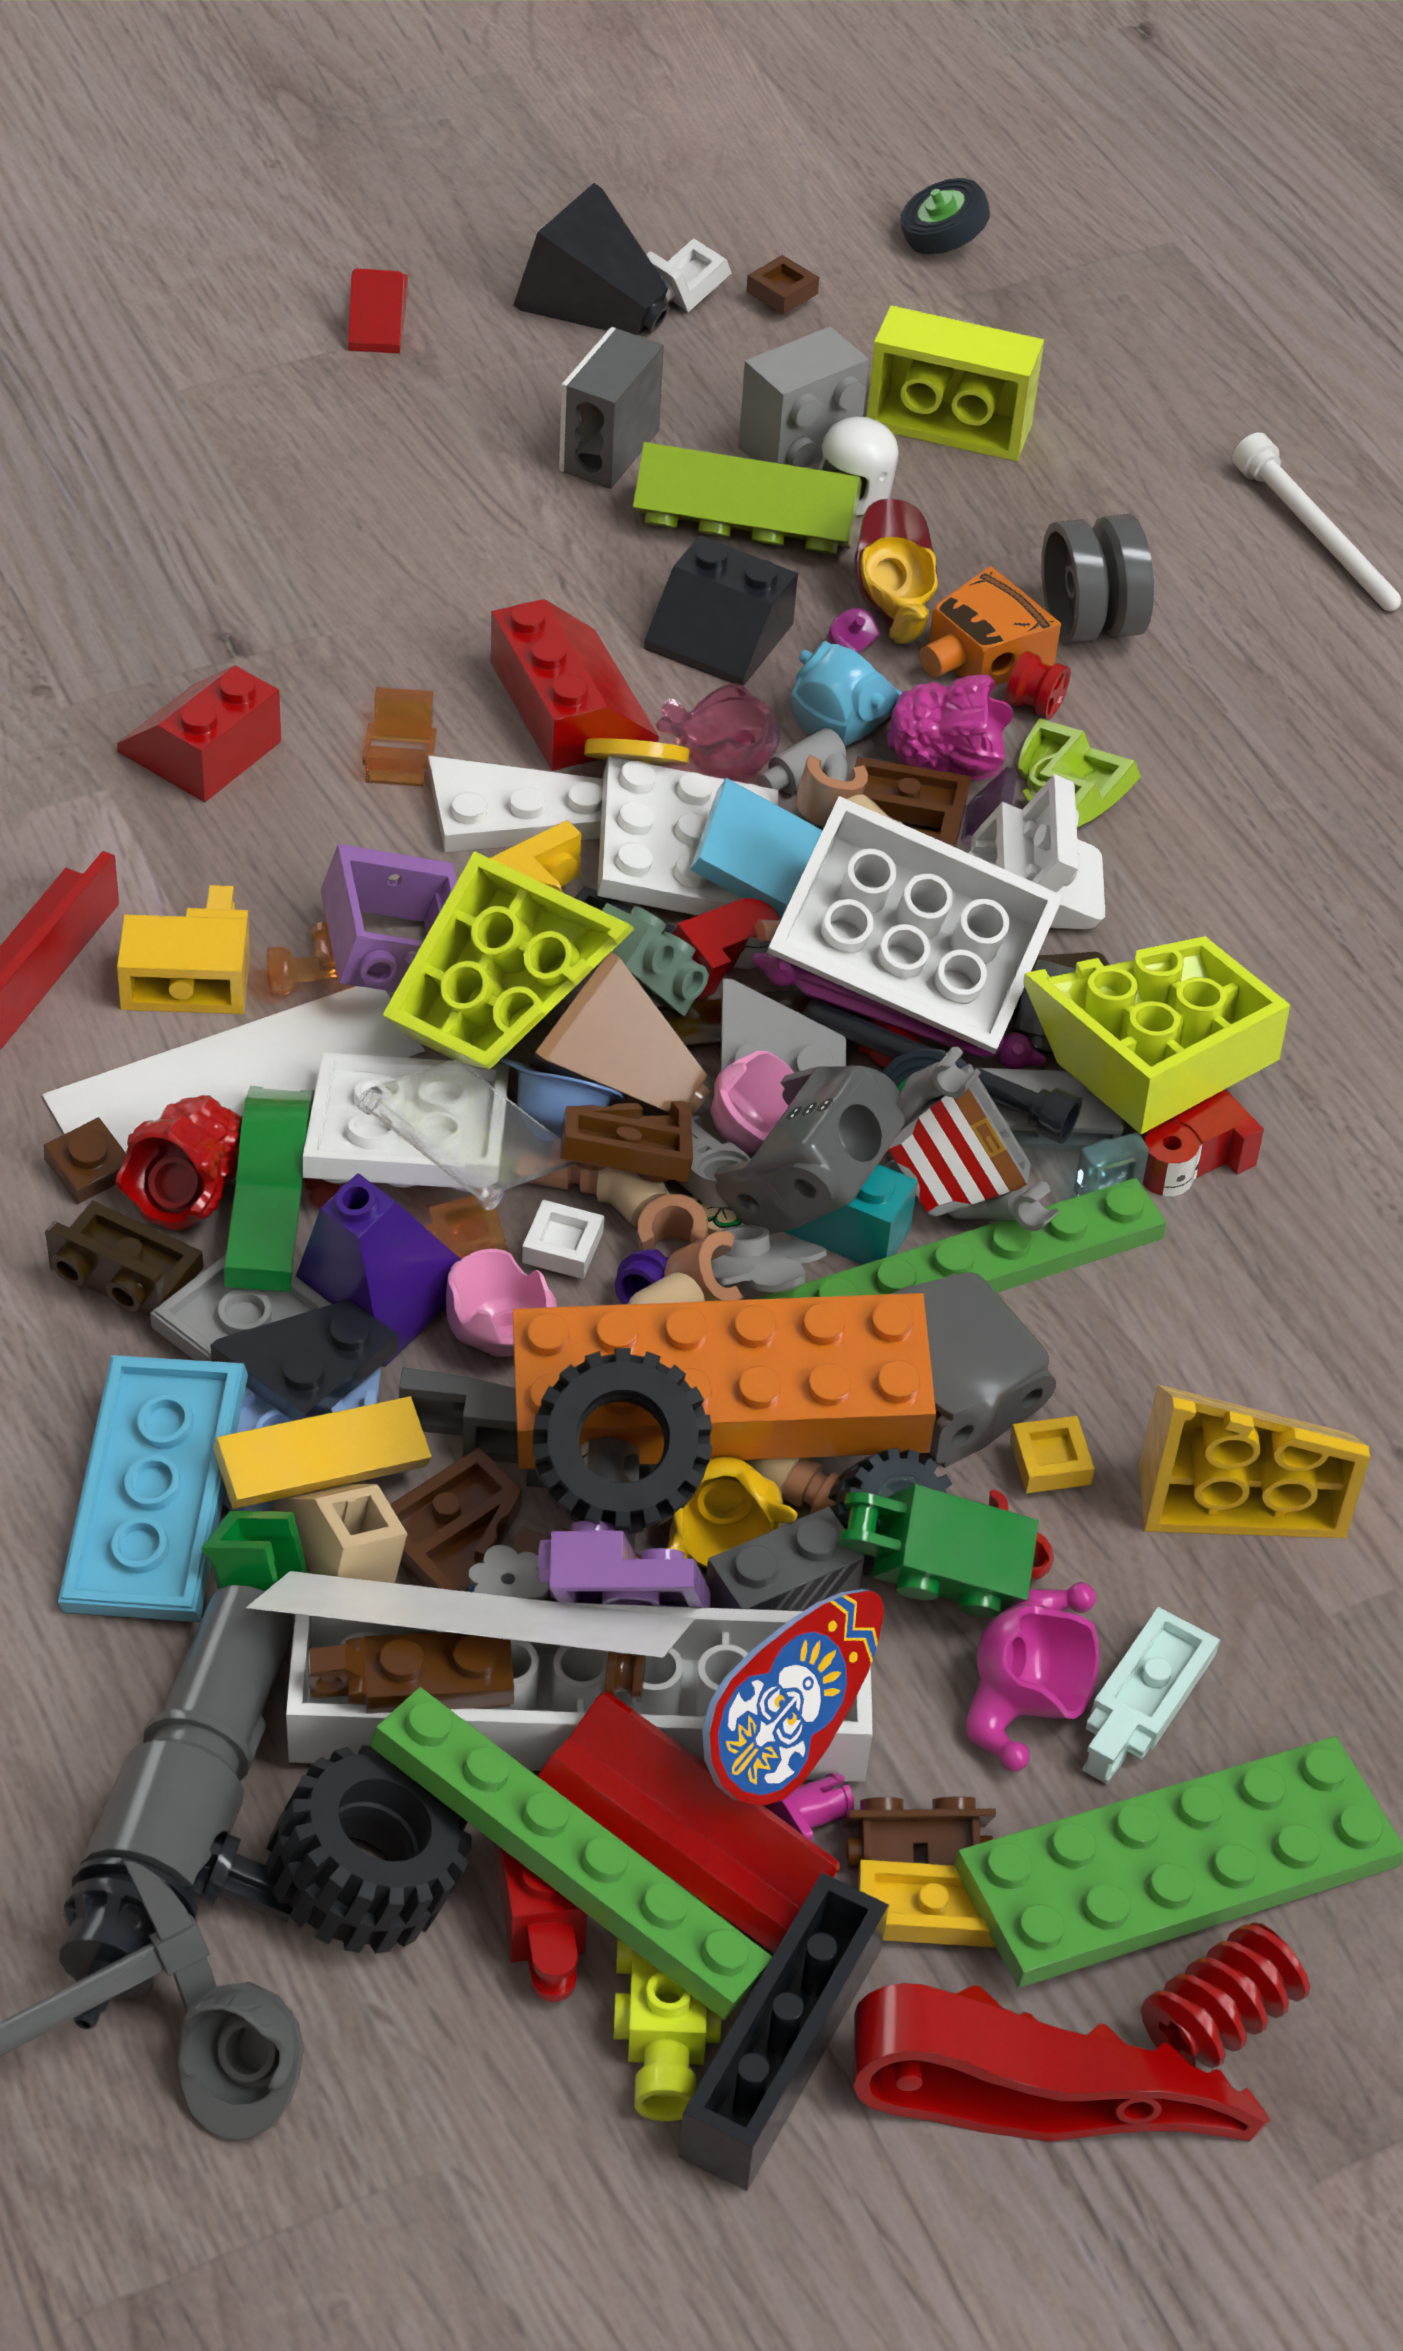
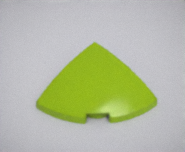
(1065, 751)

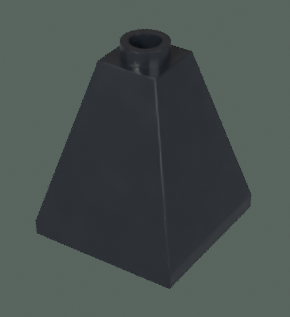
(592, 270)

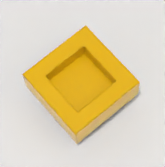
(1051, 1454)

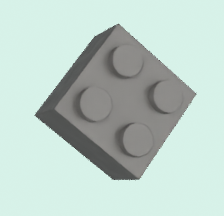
(798, 395)

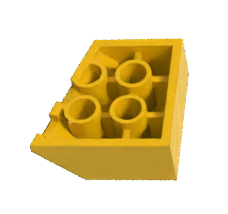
(1245, 1471)

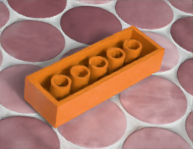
(771, 1372)

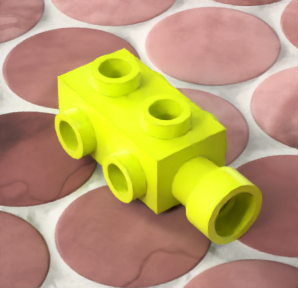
(664, 2032)

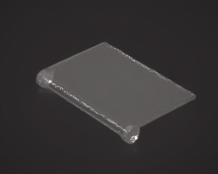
(466, 1129)

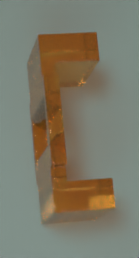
(400, 717)

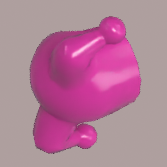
(1033, 1665)

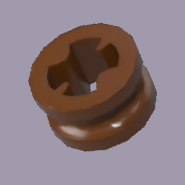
(625, 1674)

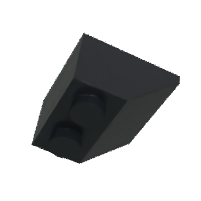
(722, 611)

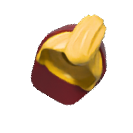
(896, 566)

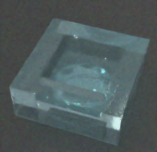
(1111, 1163)

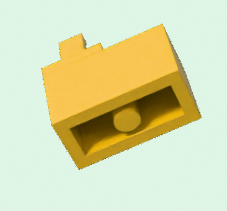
(186, 961)

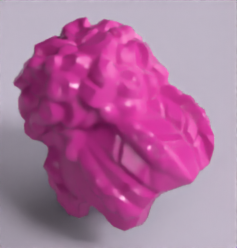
(951, 727)

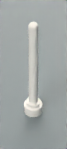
(1259, 460)

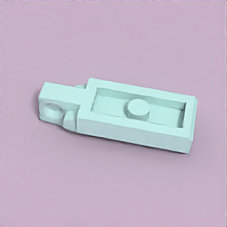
(1146, 1691)

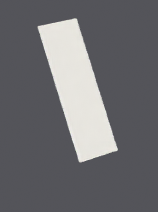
(266, 1053)
(474, 1613)

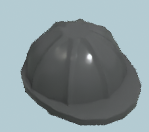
(239, 2059)

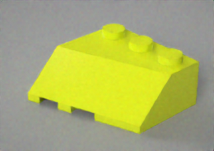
(498, 962)
(1160, 1027)

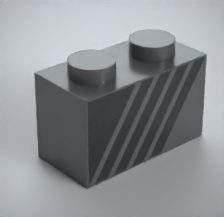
(786, 1567)

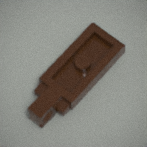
(387, 1669)

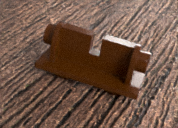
(891, 1831)

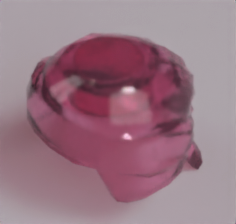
(726, 732)

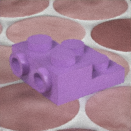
(601, 1568)

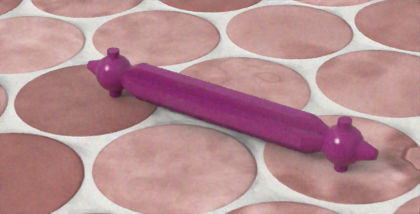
(1013, 1051)

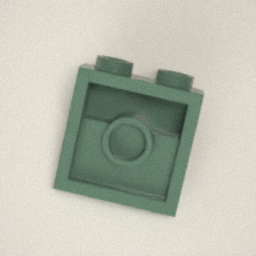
(659, 960)

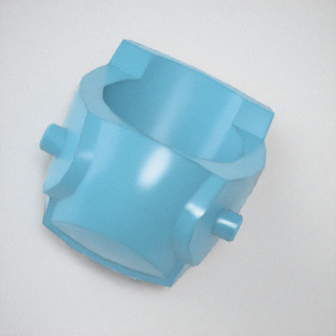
(841, 693)

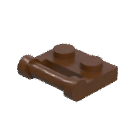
(918, 796)

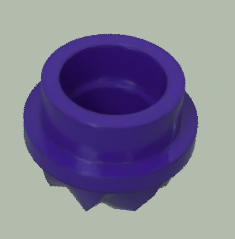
(638, 1272)

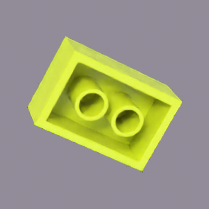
(954, 382)

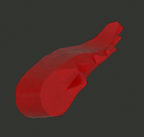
(1009, 2075)

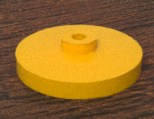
(636, 750)

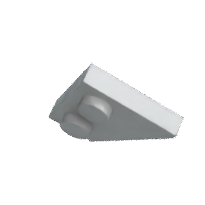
(761, 1024)

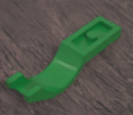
(268, 1189)

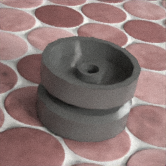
(1098, 577)

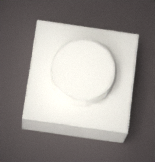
(562, 1239)

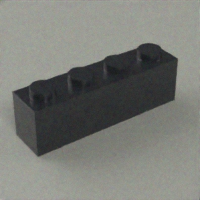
(782, 2032)

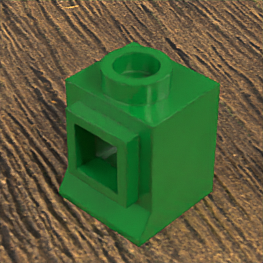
(255, 1549)

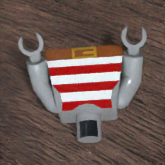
(964, 1150)

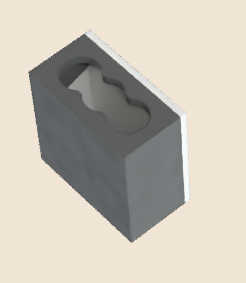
(610, 407)

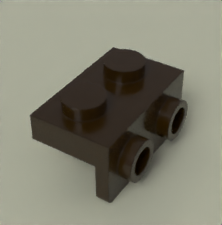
(121, 1258)

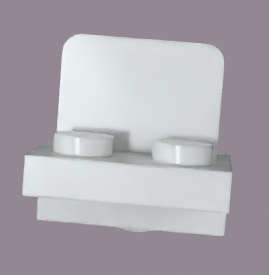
(1045, 849)

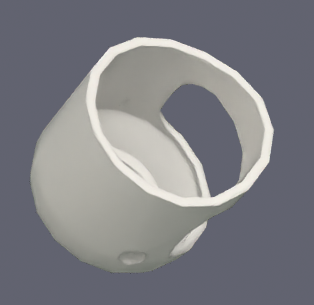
(865, 450)

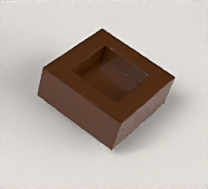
(782, 284)
(85, 1159)

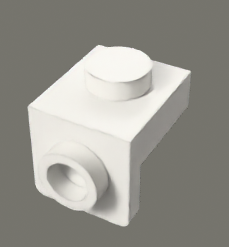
(691, 273)

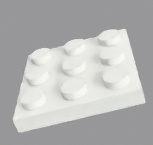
(652, 833)
(350, 1142)

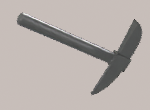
(174, 1948)

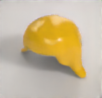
(727, 1510)

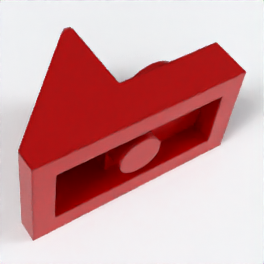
(377, 310)

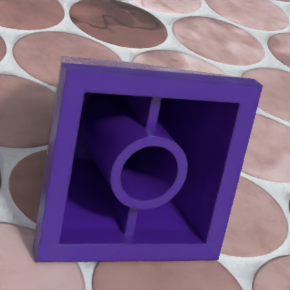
(378, 1259)

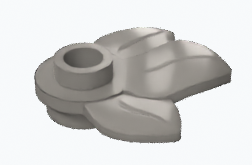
(763, 1263)

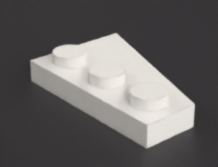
(506, 805)

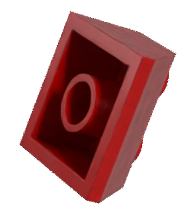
(209, 732)

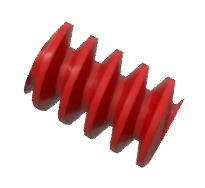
(1226, 1995)

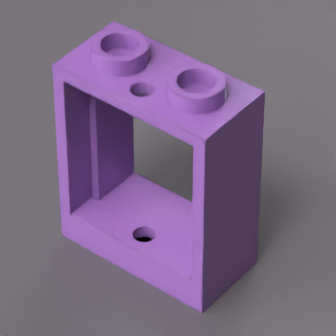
(360, 884)

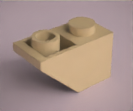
(348, 1532)

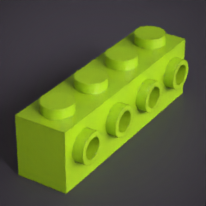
(746, 496)

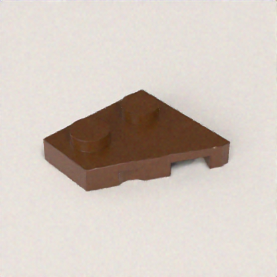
(626, 1141)
(456, 1520)

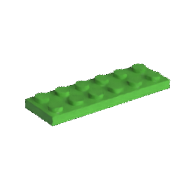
(1177, 1860)

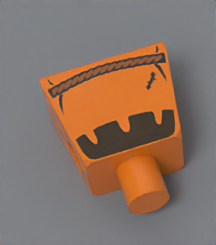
(987, 630)

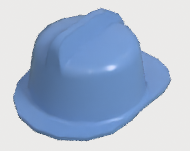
(547, 1095)

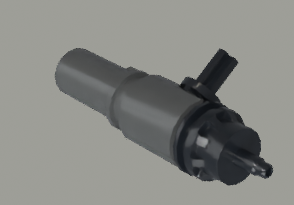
(182, 1795)

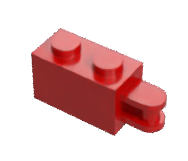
(540, 1928)

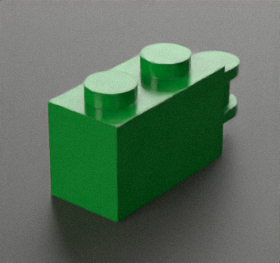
(944, 1547)

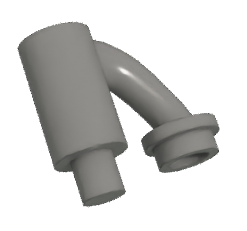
(787, 767)

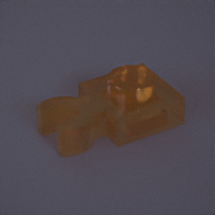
(467, 1226)

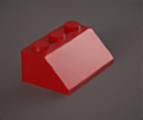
(563, 682)

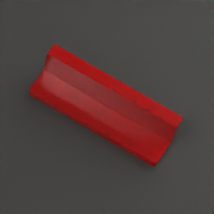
(53, 937)
(676, 1818)

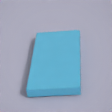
(152, 1489)

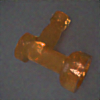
(285, 970)

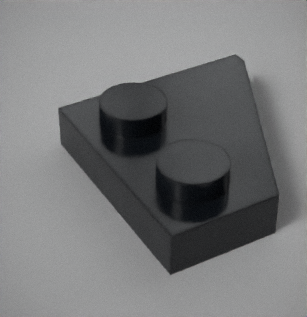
(309, 1358)

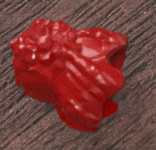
(181, 1162)

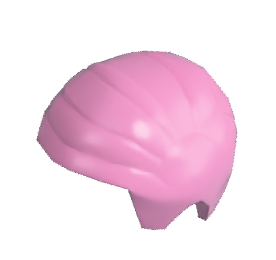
(749, 1099)
(483, 1295)

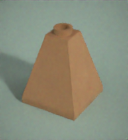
(623, 1043)

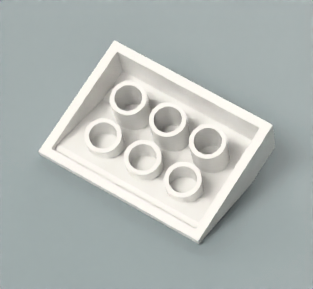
(915, 924)

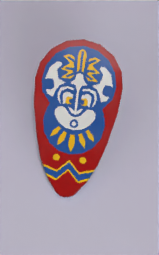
(790, 1698)

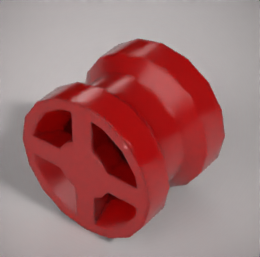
(1038, 684)

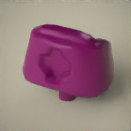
(853, 630)

